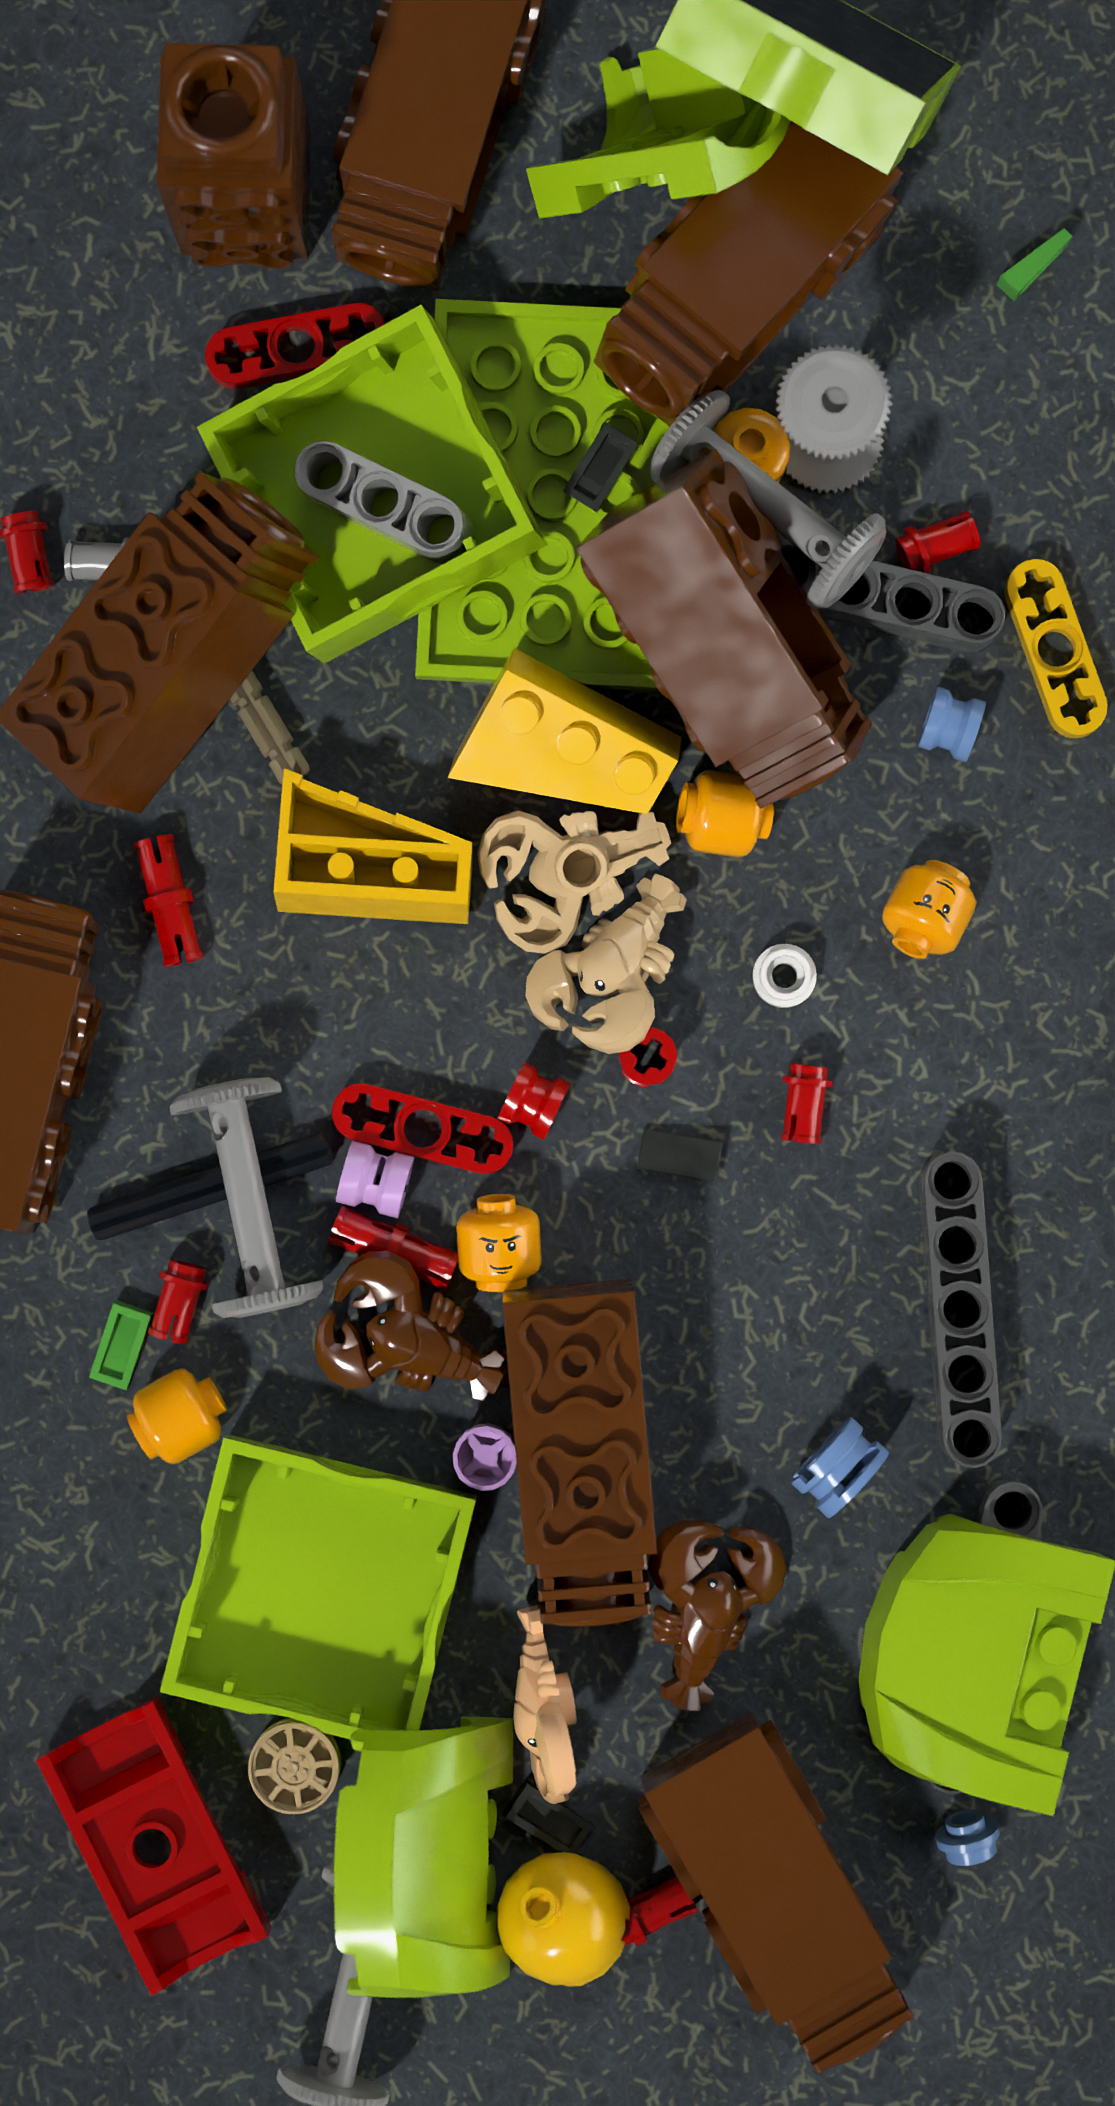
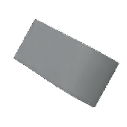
(363, 482)

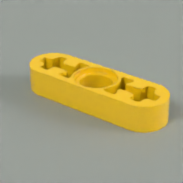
(1026, 609)

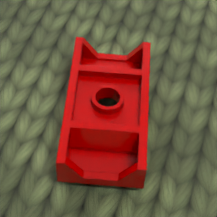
(136, 1779)

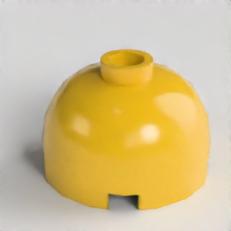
(562, 1919)

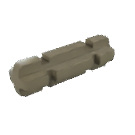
(268, 728)

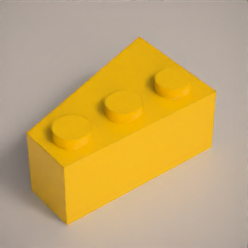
(564, 741)
(364, 861)

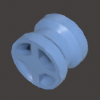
(951, 724)

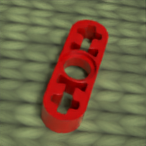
(276, 328)
(381, 1100)

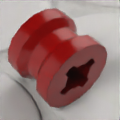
(534, 1100)

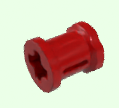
(653, 1076)

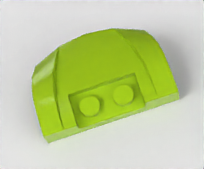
(662, 129)
(980, 1658)
(417, 1857)

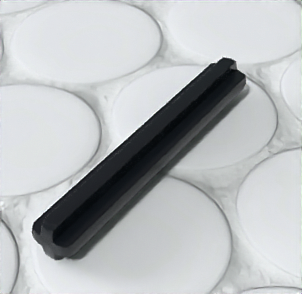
(204, 1188)

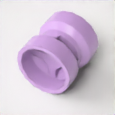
(360, 1176)
(482, 1464)

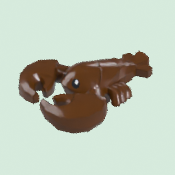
(402, 1337)
(708, 1609)

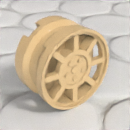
(294, 1766)

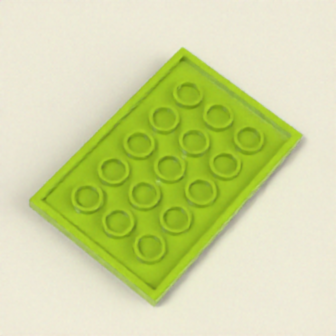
(545, 408)

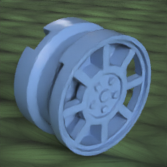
(834, 1461)

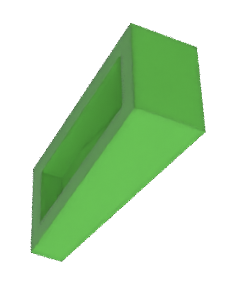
(1023, 273)
(121, 1344)

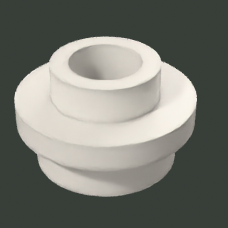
(799, 961)

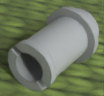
(89, 559)

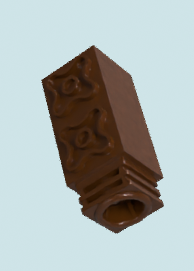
(427, 129)
(234, 154)
(741, 270)
(727, 629)
(160, 644)
(44, 1046)
(581, 1449)
(777, 1900)

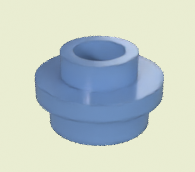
(968, 1837)

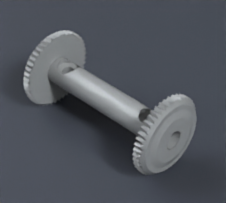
(833, 417)
(791, 518)
(246, 1195)
(335, 2077)

